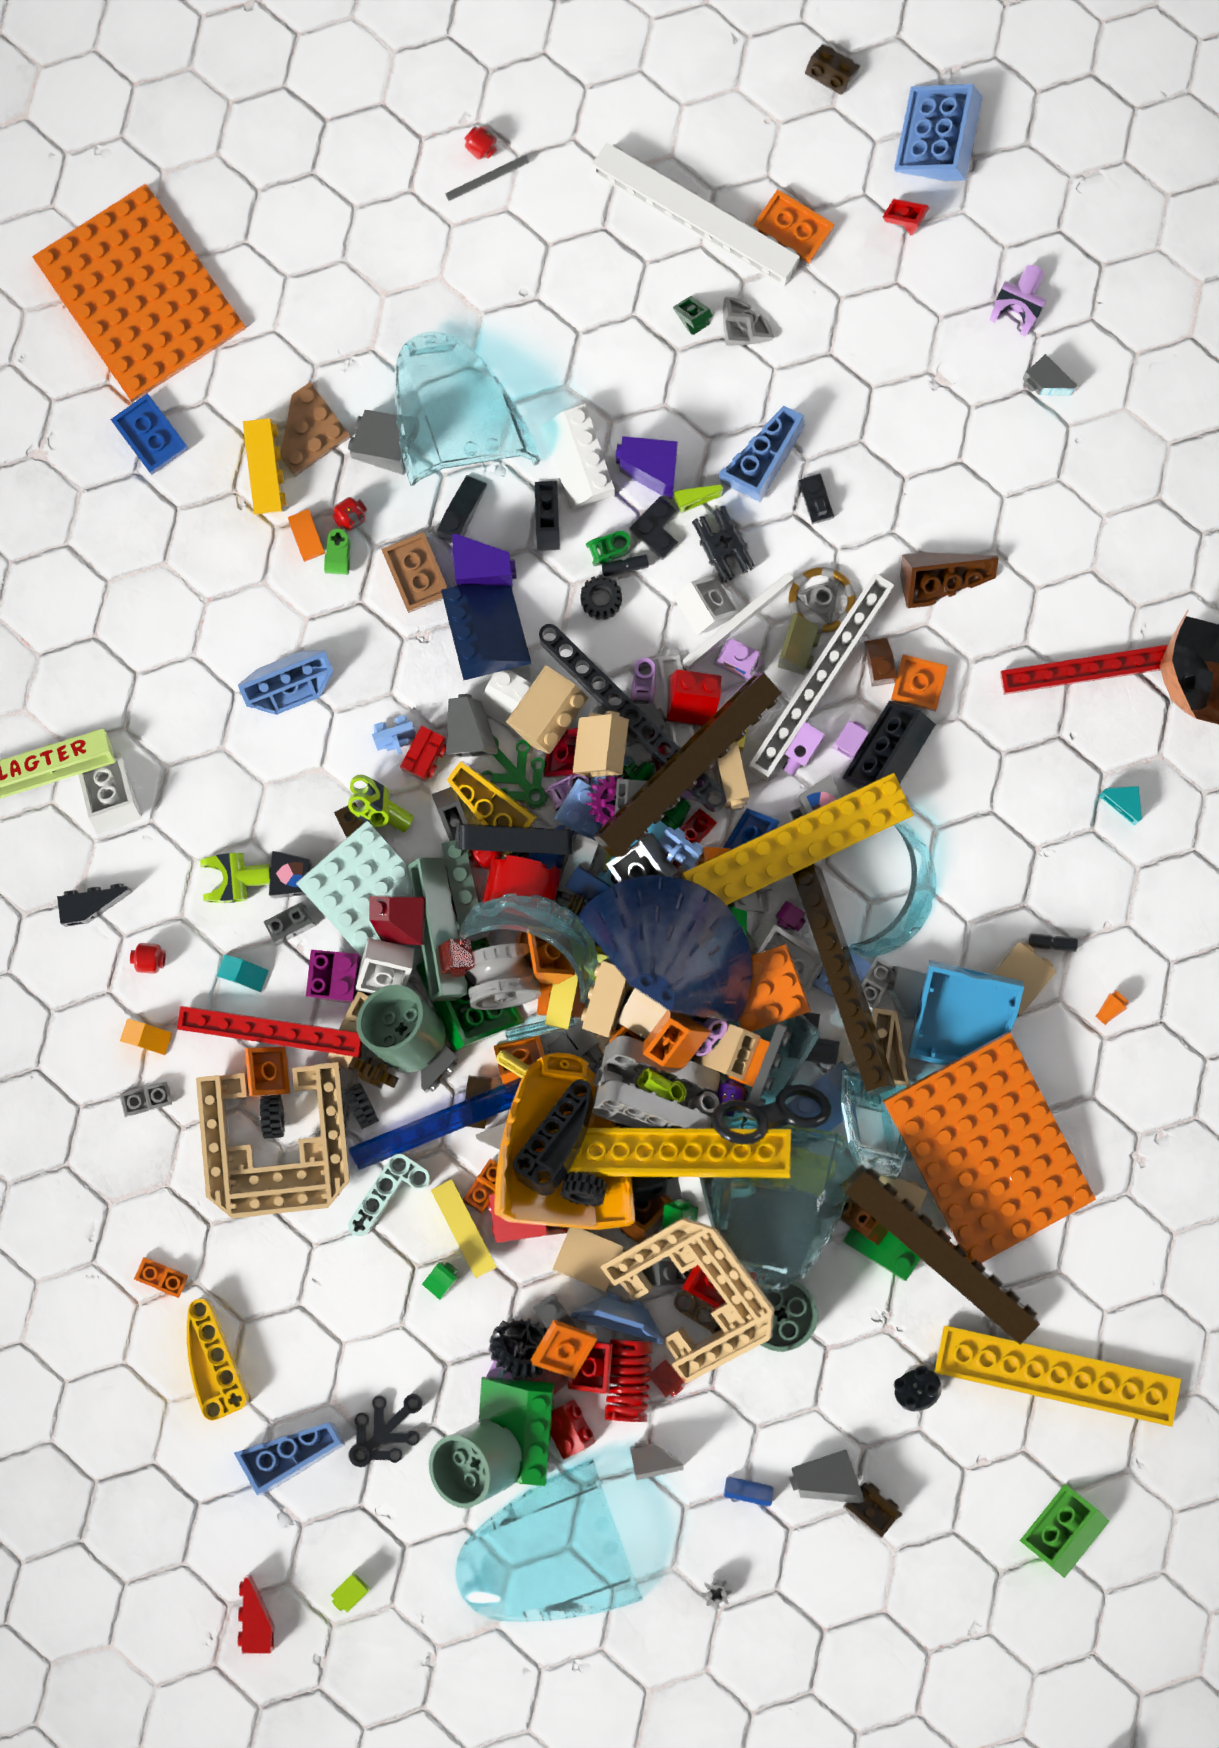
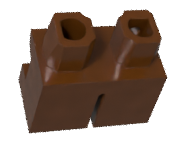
(863, 1222)

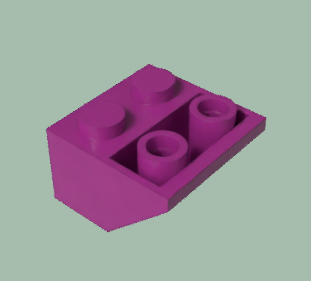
(333, 975)

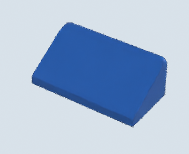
(748, 1491)

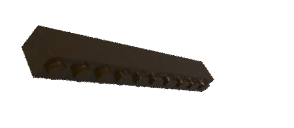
(687, 765)
(844, 980)
(941, 1254)

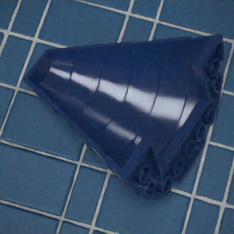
(674, 944)

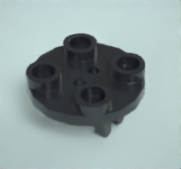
(927, 1384)

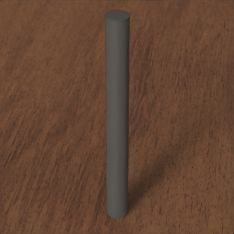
(488, 177)

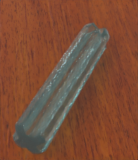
(532, 1030)

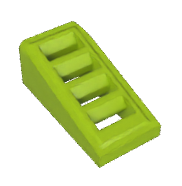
(694, 497)

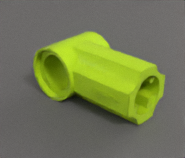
(653, 1082)

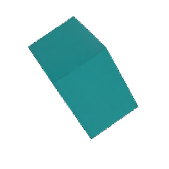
(1125, 801)
(242, 973)

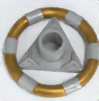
(822, 598)

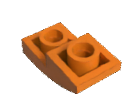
(306, 535)
(479, 1193)
(160, 1277)

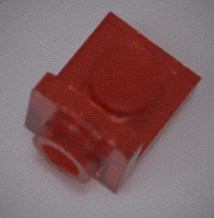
(666, 1379)

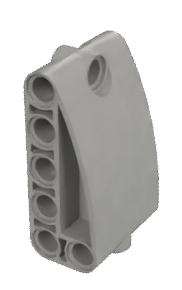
(624, 1103)

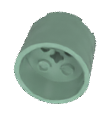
(400, 1028)
(800, 1319)
(475, 1463)

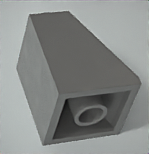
(377, 441)

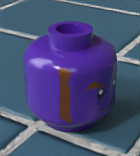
(732, 1091)

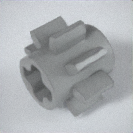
(715, 1585)

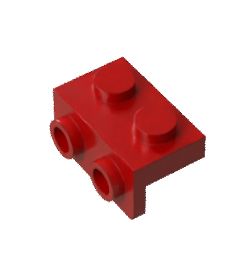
(570, 1430)

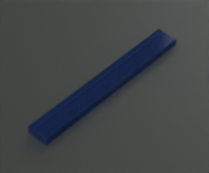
(434, 1125)

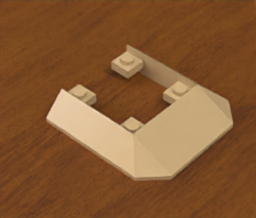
(251, 1191)
(744, 1317)

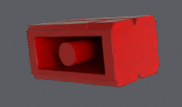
(424, 753)

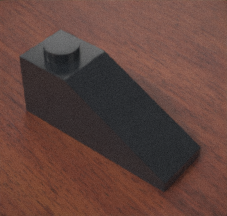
(461, 508)
(547, 515)

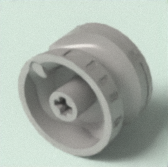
(502, 977)

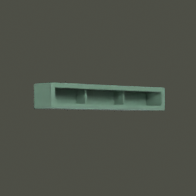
(430, 881)

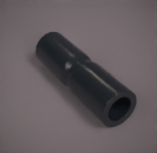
(621, 566)
(1050, 942)

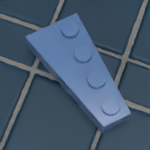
(762, 458)
(282, 1459)

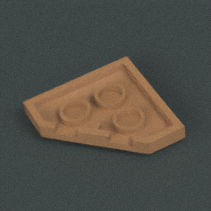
(310, 430)

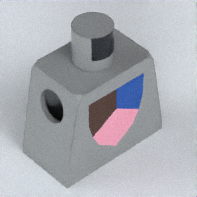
(816, 796)

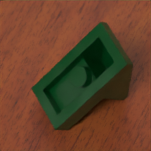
(693, 314)

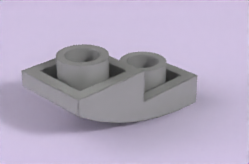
(145, 1099)

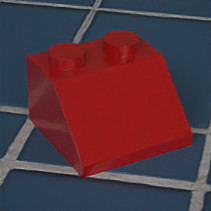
(692, 697)
(595, 1371)

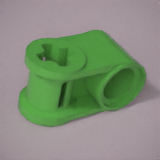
(337, 556)

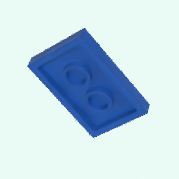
(149, 434)

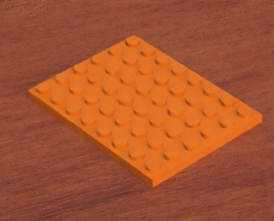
(138, 292)
(989, 1149)

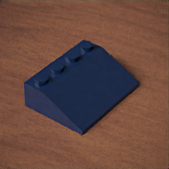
(485, 629)

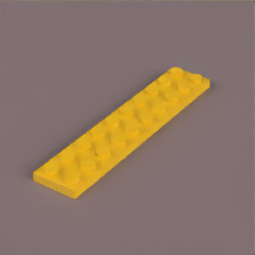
(803, 840)
(681, 1153)
(1057, 1375)

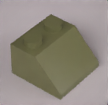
(798, 645)

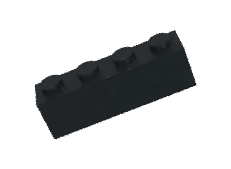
(890, 745)

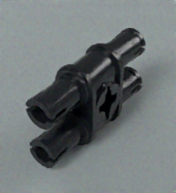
(728, 534)

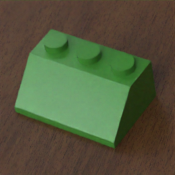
(1064, 1530)

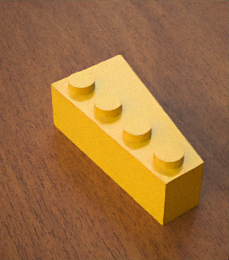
(263, 466)

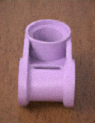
(643, 685)
(563, 788)

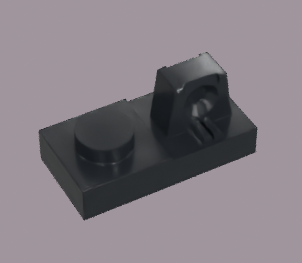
(816, 499)

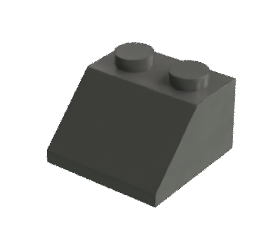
(644, 859)

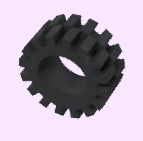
(604, 584)
(361, 1106)
(272, 1116)
(584, 1189)

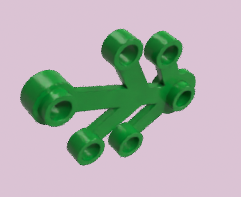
(518, 774)

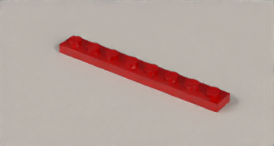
(1082, 670)
(269, 1031)

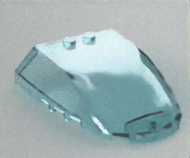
(454, 409)
(784, 1222)
(548, 1555)

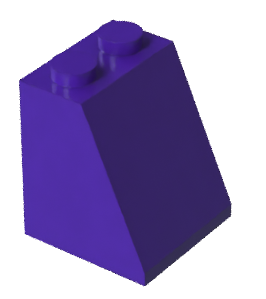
(649, 463)
(481, 563)

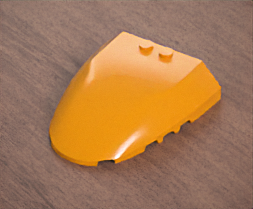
(535, 1097)

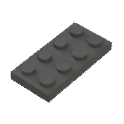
(771, 1061)

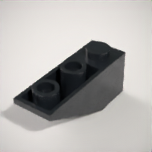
(85, 907)

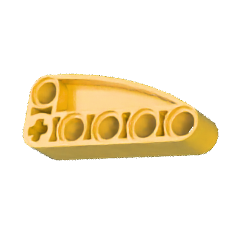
(205, 1370)

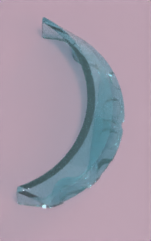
(917, 905)
(543, 919)

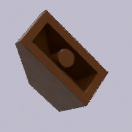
(880, 662)

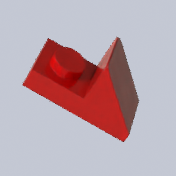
(905, 214)

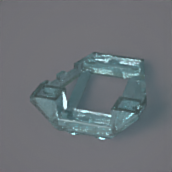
(853, 1094)

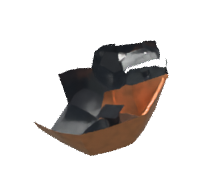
(1192, 668)

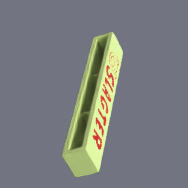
(55, 762)

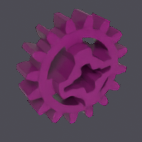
(603, 793)

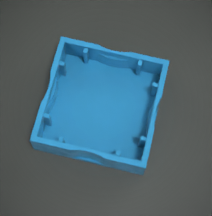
(961, 1012)

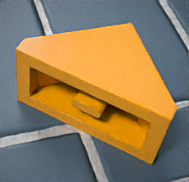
(146, 1036)

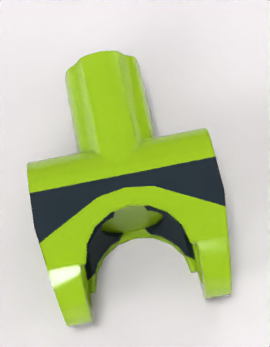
(377, 806)
(235, 877)

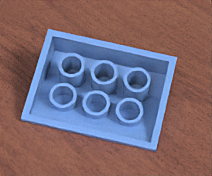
(939, 131)

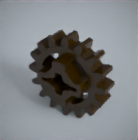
(373, 1072)

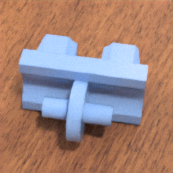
(395, 736)
(680, 849)

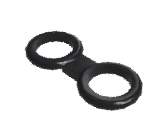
(771, 1115)

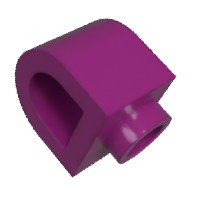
(790, 917)

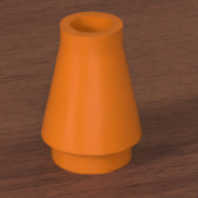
(1112, 1007)

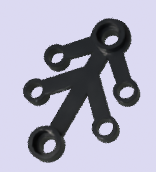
(382, 1432)

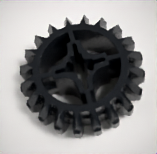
(506, 1350)

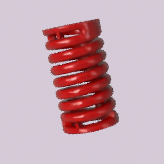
(632, 1383)

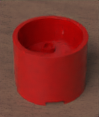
(521, 877)

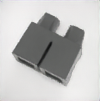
(291, 921)
(583, 1040)

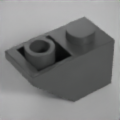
(442, 1063)
(665, 1273)

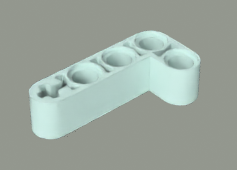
(385, 1197)

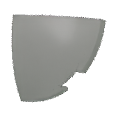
(743, 325)

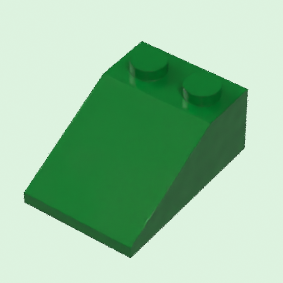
(890, 1253)

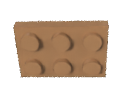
(415, 572)

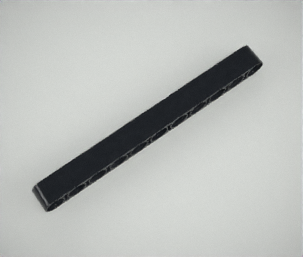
(626, 707)

